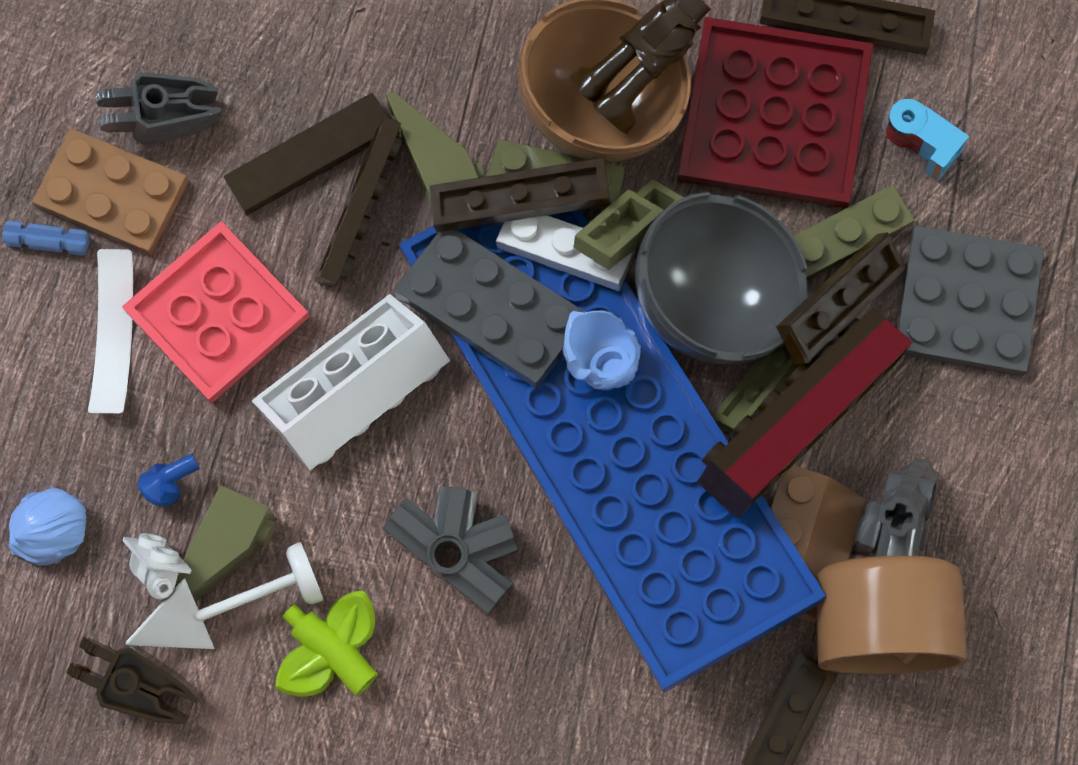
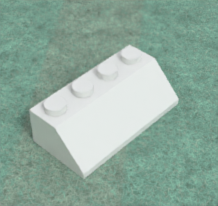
(351, 381)

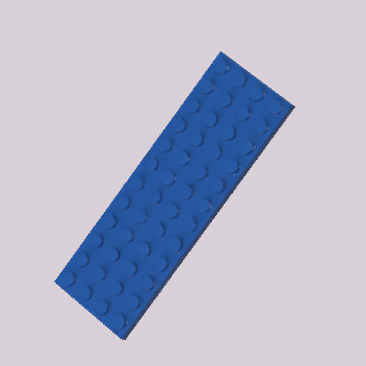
(627, 489)

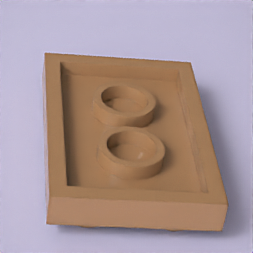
(110, 191)

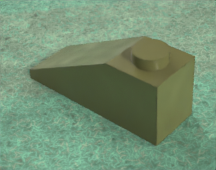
(430, 150)
(226, 540)

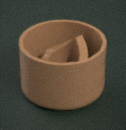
(891, 616)

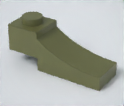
(623, 224)

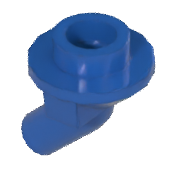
(160, 482)

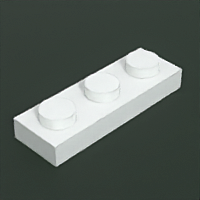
(552, 243)

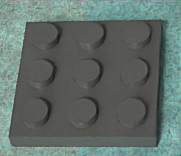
(970, 300)

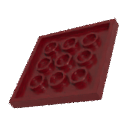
(776, 112)

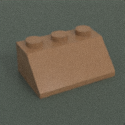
(817, 517)

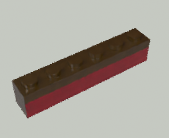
(802, 413)

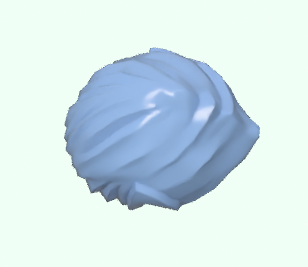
(600, 349)
(47, 526)

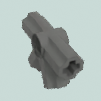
(907, 509)
(455, 528)

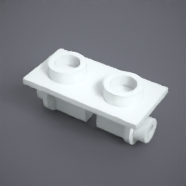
(155, 564)

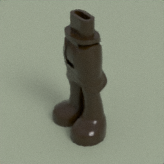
(658, 41)

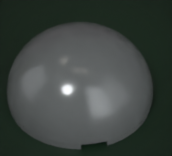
(719, 278)

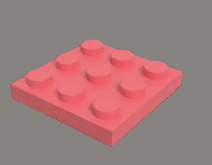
(216, 312)

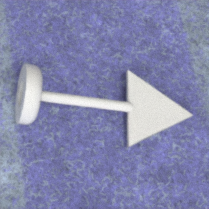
(181, 624)

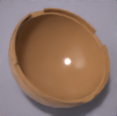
(578, 37)

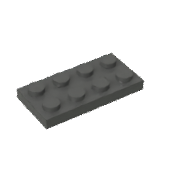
(488, 305)

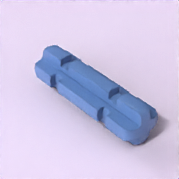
(45, 238)

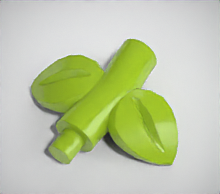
(329, 648)

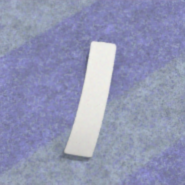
(113, 332)

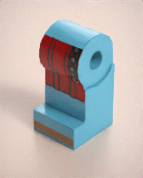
(927, 134)

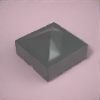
(868, 529)

